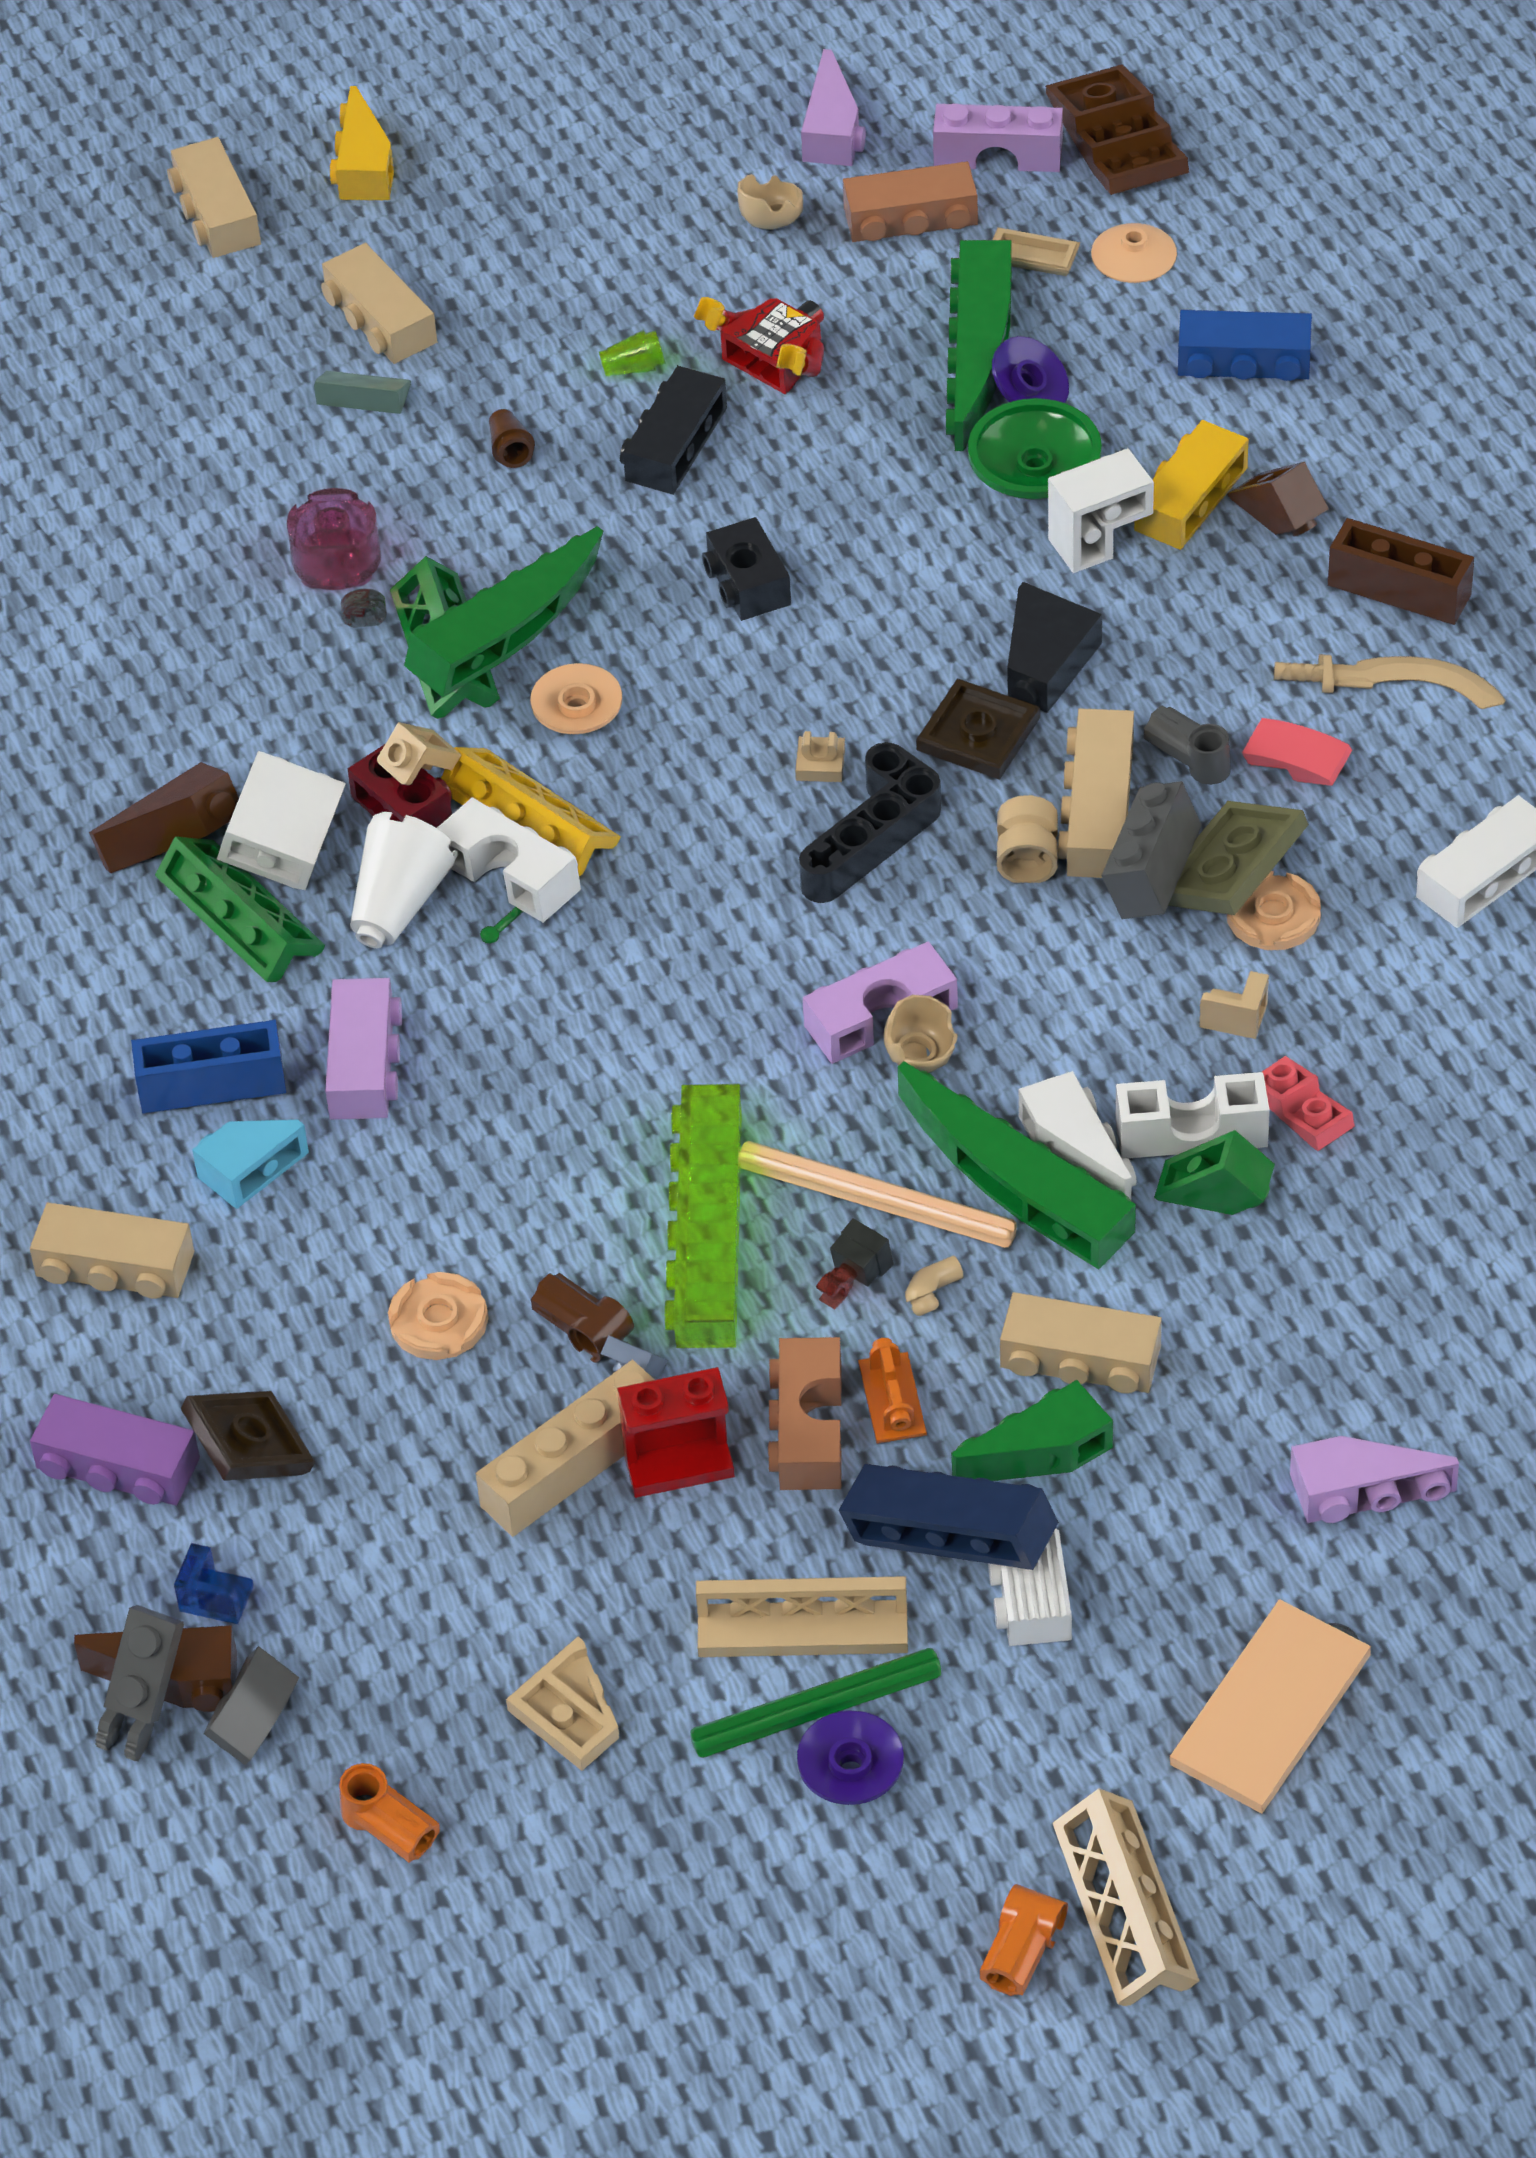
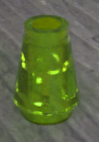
(633, 355)

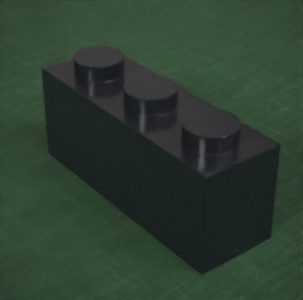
(674, 429)

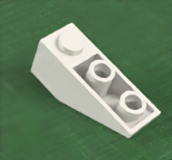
(1067, 1122)

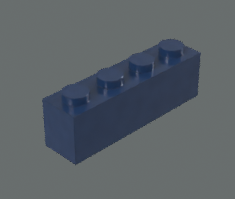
(949, 1516)

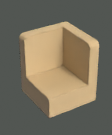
(1234, 1011)

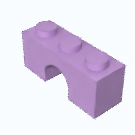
(1027, 132)
(841, 1013)

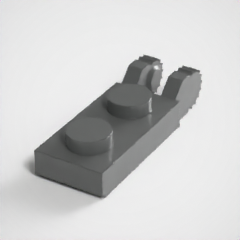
(139, 1679)

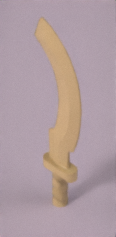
(1392, 668)

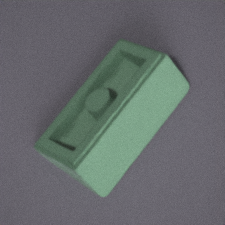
(361, 391)

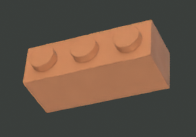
(910, 201)

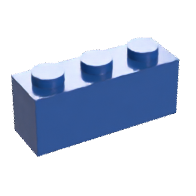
(1244, 344)
(208, 1066)

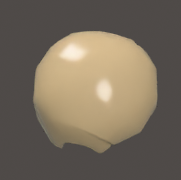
(769, 204)
(916, 1025)

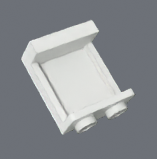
(281, 821)

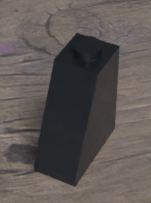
(1049, 645)

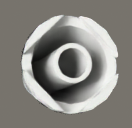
(397, 876)

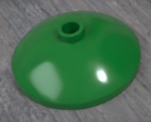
(1028, 442)

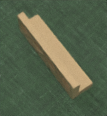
(802, 1622)
(1140, 1892)

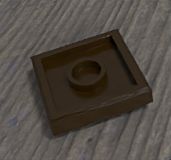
(978, 728)
(247, 1435)

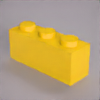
(1194, 483)

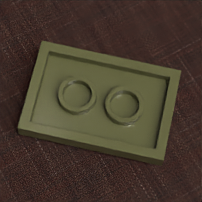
(1236, 855)

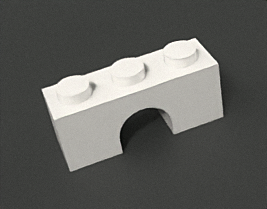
(536, 873)
(1158, 1126)

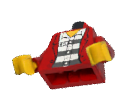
(769, 340)

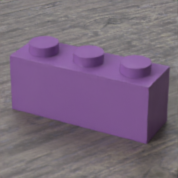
(114, 1450)

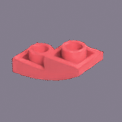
(1301, 750)
(1298, 1102)

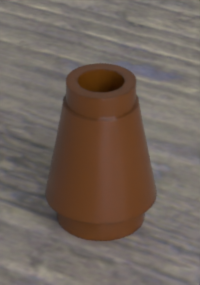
(510, 439)

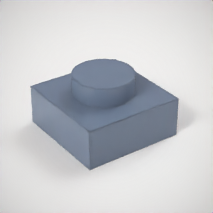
(624, 1352)

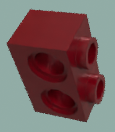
(380, 792)

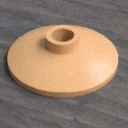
(1134, 252)
(573, 685)

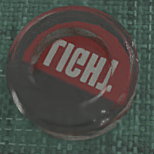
(363, 608)

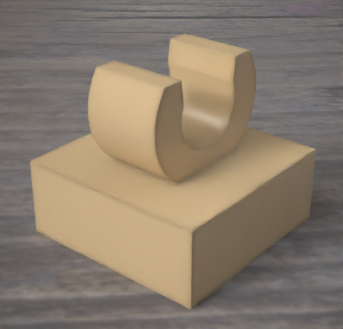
(820, 758)

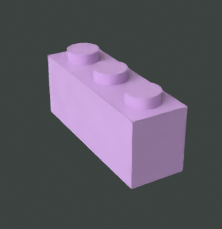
(362, 1048)

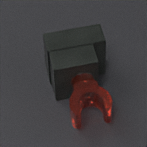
(857, 1256)

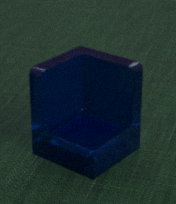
(209, 1592)

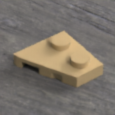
(567, 1706)

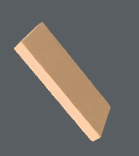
(1270, 1706)

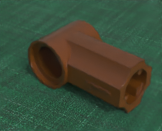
(581, 1314)

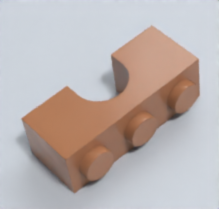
(806, 1447)

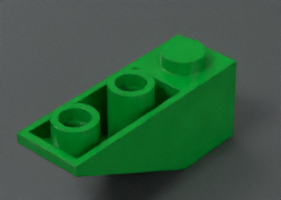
(1045, 1439)

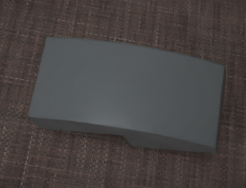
(251, 1705)

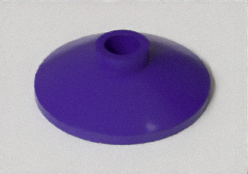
(1029, 371)
(844, 1739)

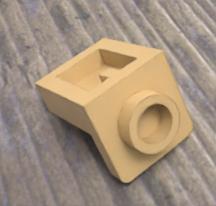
(415, 748)

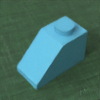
(248, 1156)

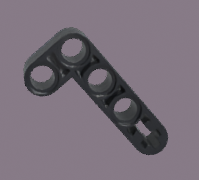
(900, 807)

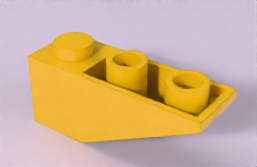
(363, 153)

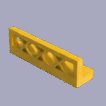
(526, 802)

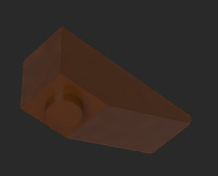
(184, 807)
(201, 1670)

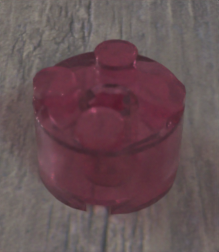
(334, 540)

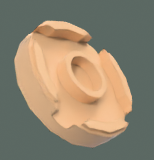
(1274, 924)
(441, 1329)

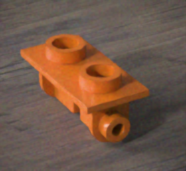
(891, 1393)

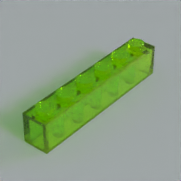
(706, 1217)

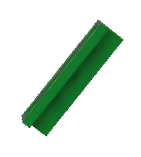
(438, 591)
(236, 907)

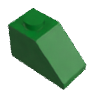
(1217, 1176)

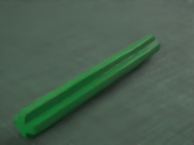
(815, 1702)

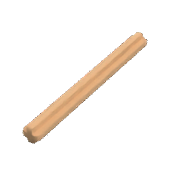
(877, 1194)

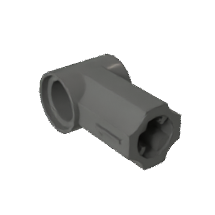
(1198, 746)

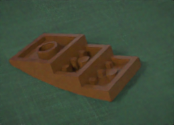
(1117, 129)

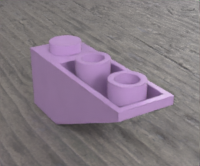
(1361, 1475)

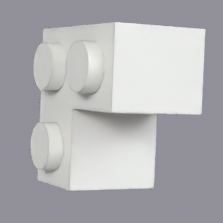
(1094, 501)

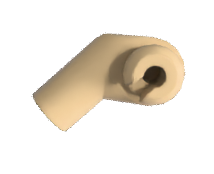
(930, 1279)

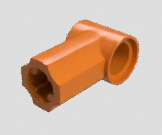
(387, 1814)
(1023, 1935)

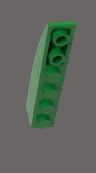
(978, 330)
(500, 618)
(1021, 1173)

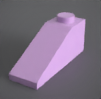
(832, 119)

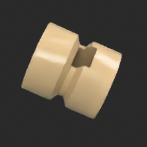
(1027, 839)

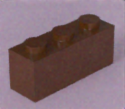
(1400, 571)

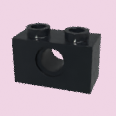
(747, 569)

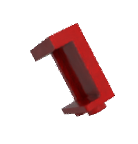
(675, 1432)

